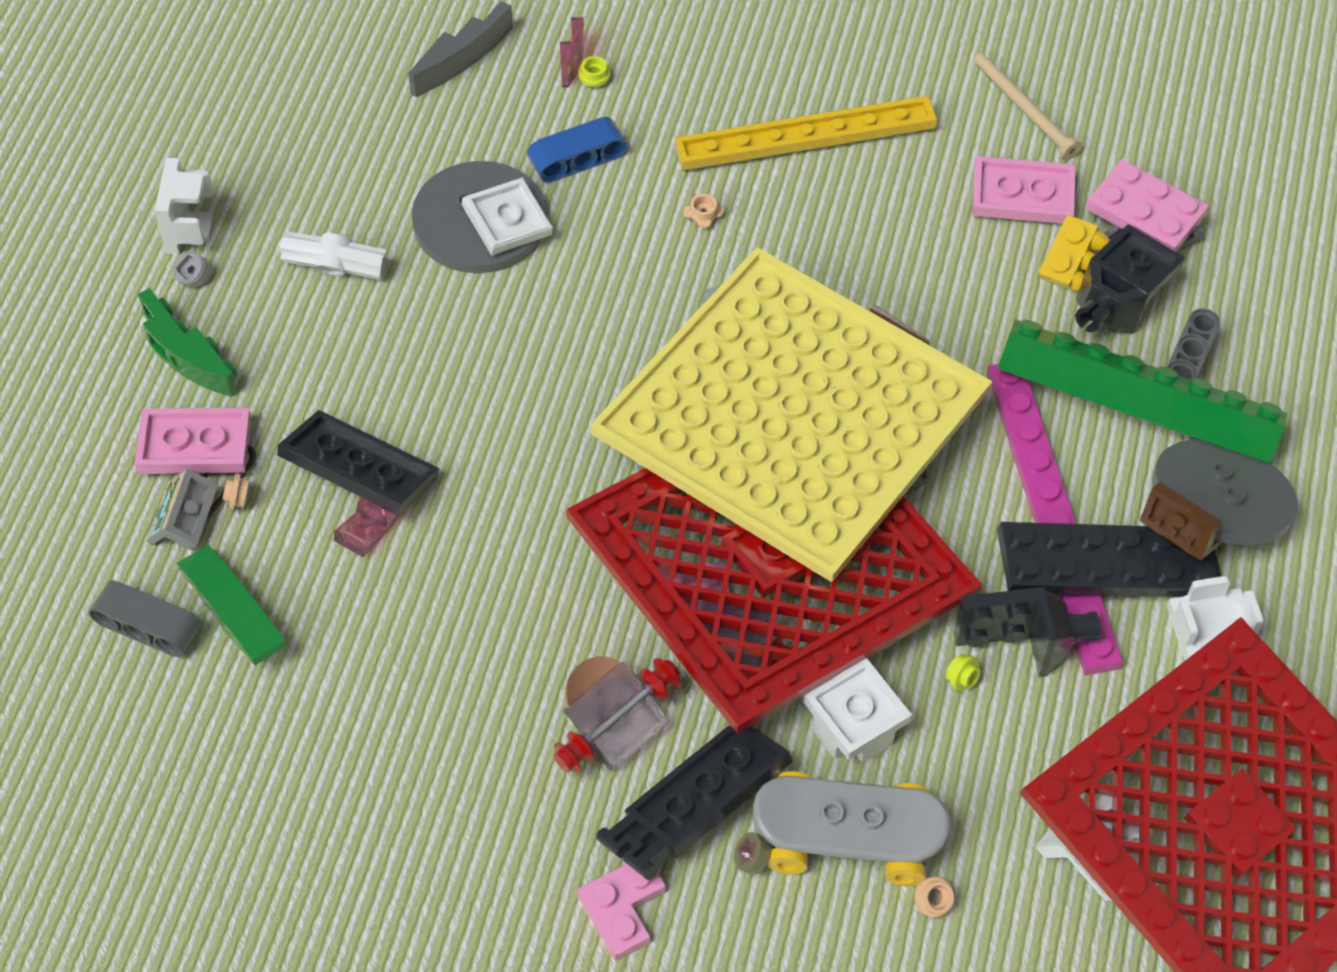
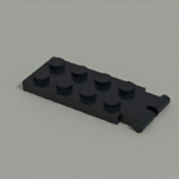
(694, 798)

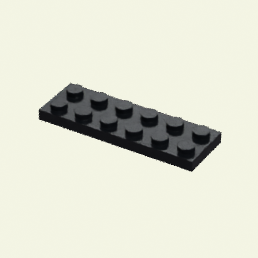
(1098, 560)

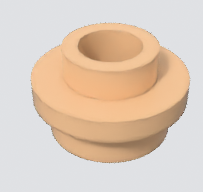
(235, 491)
(944, 900)

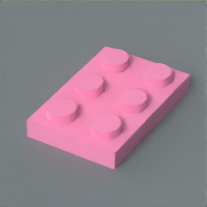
(1023, 189)
(1147, 204)
(193, 439)

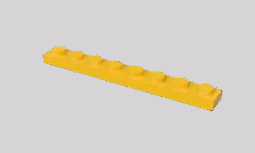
(805, 132)

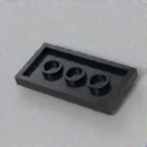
(358, 462)

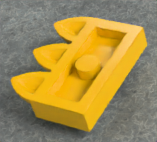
(1072, 253)

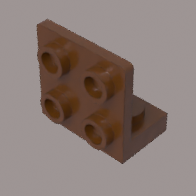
(1181, 521)

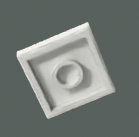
(507, 216)

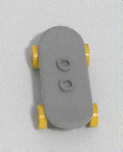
(850, 821)

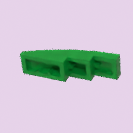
(232, 605)

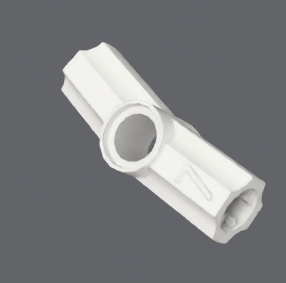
(333, 255)

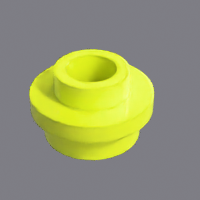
(594, 71)
(963, 672)

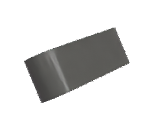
(1195, 343)
(145, 618)

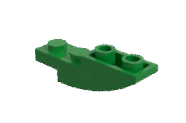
(185, 350)

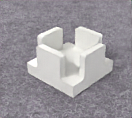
(175, 193)
(1209, 611)
(856, 713)

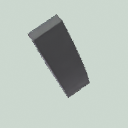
(455, 54)

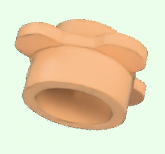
(703, 210)

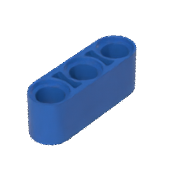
(577, 149)

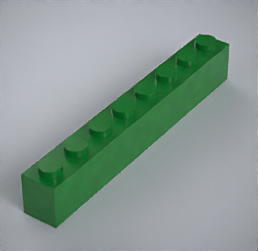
(1143, 390)

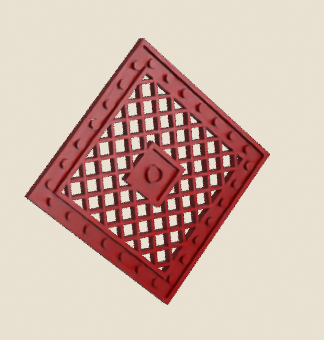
(769, 570)
(1233, 820)

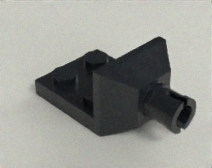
(1124, 280)
(1022, 615)

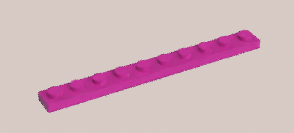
(1048, 500)

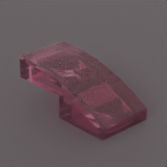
(572, 52)
(364, 527)

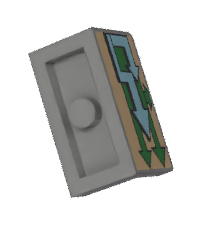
(183, 509)

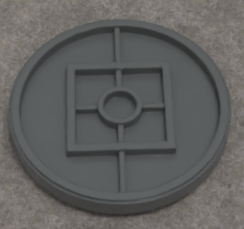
(444, 226)
(1239, 490)

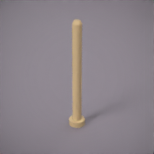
(1067, 146)

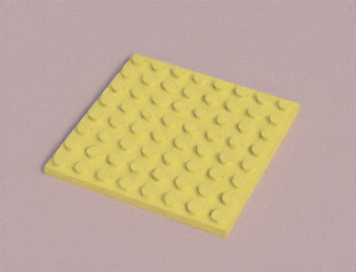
(792, 412)

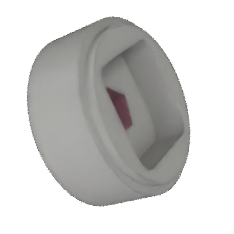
(191, 269)

